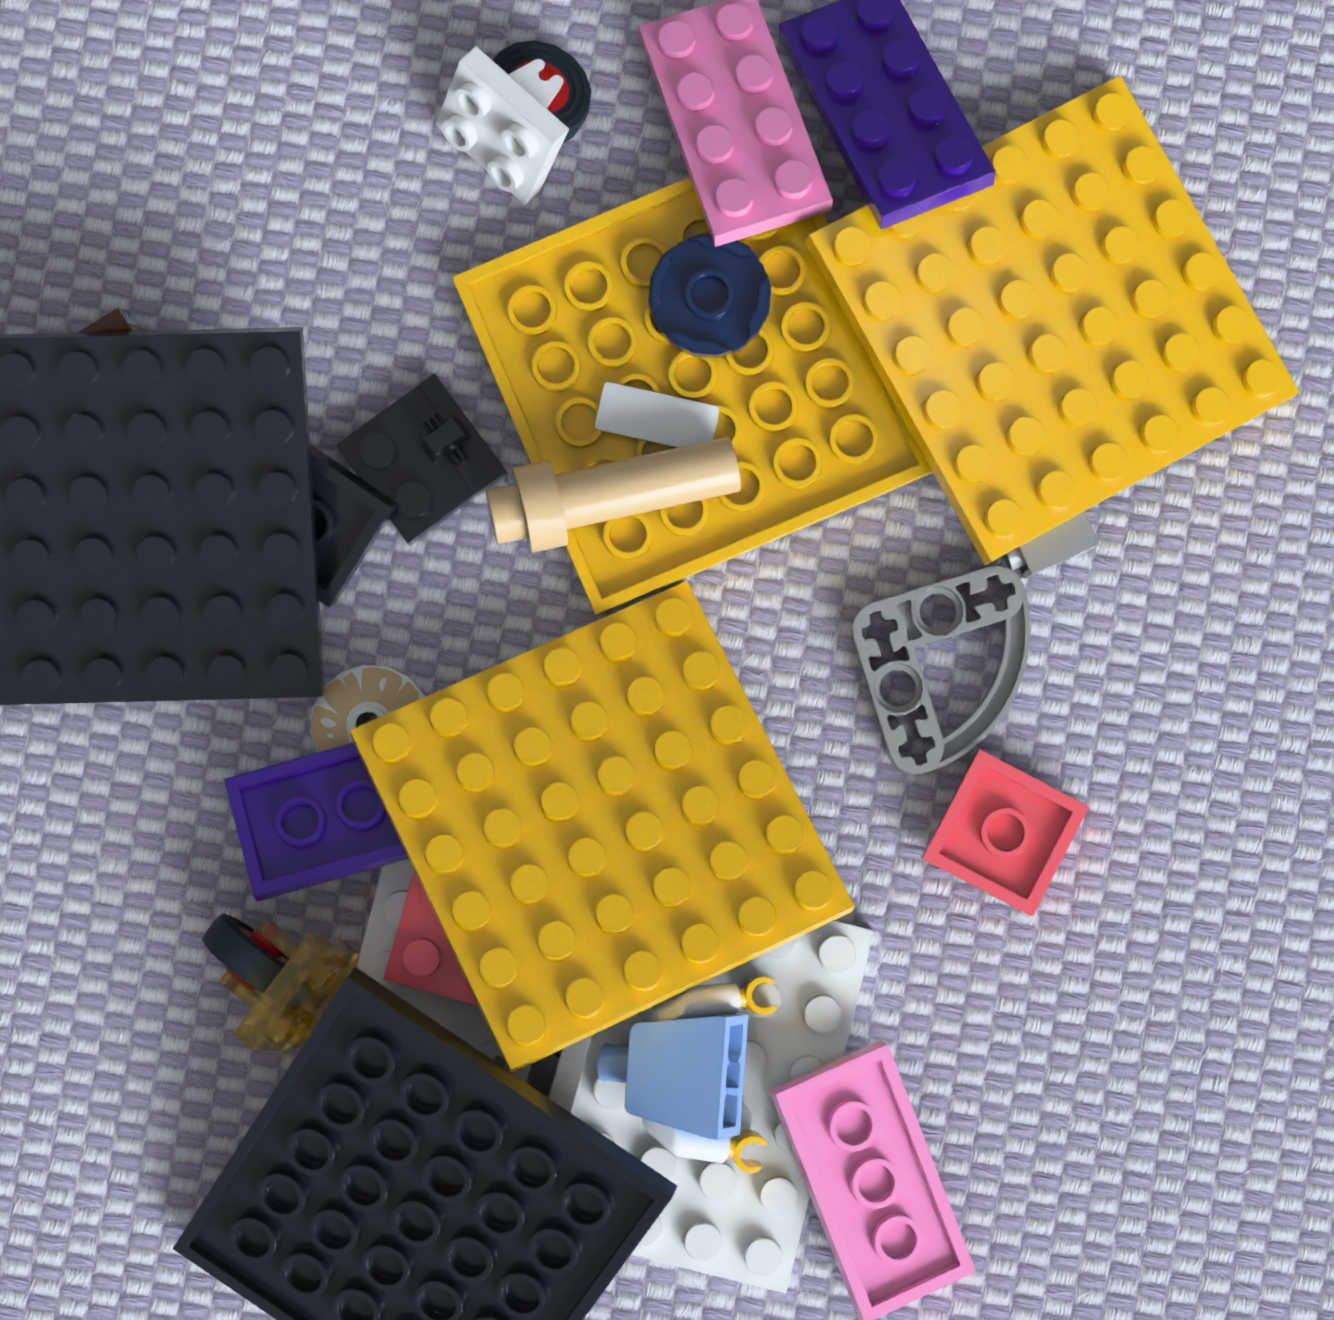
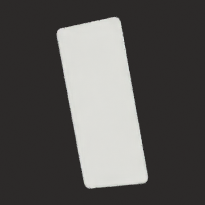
(655, 416)

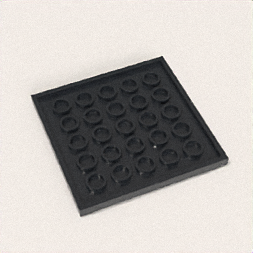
(157, 517)
(417, 1183)

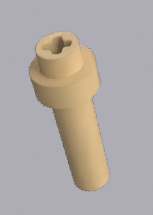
(547, 504)

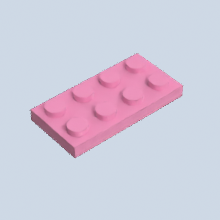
(735, 119)
(872, 1181)

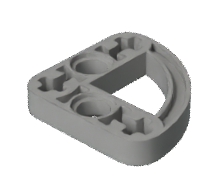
(913, 633)

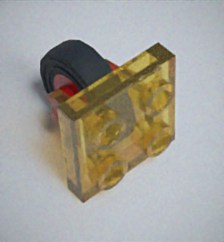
(278, 978)

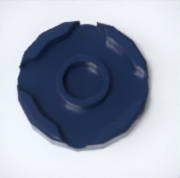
(709, 296)

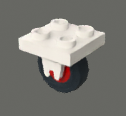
(515, 111)

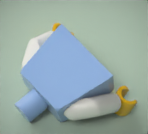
(689, 1071)

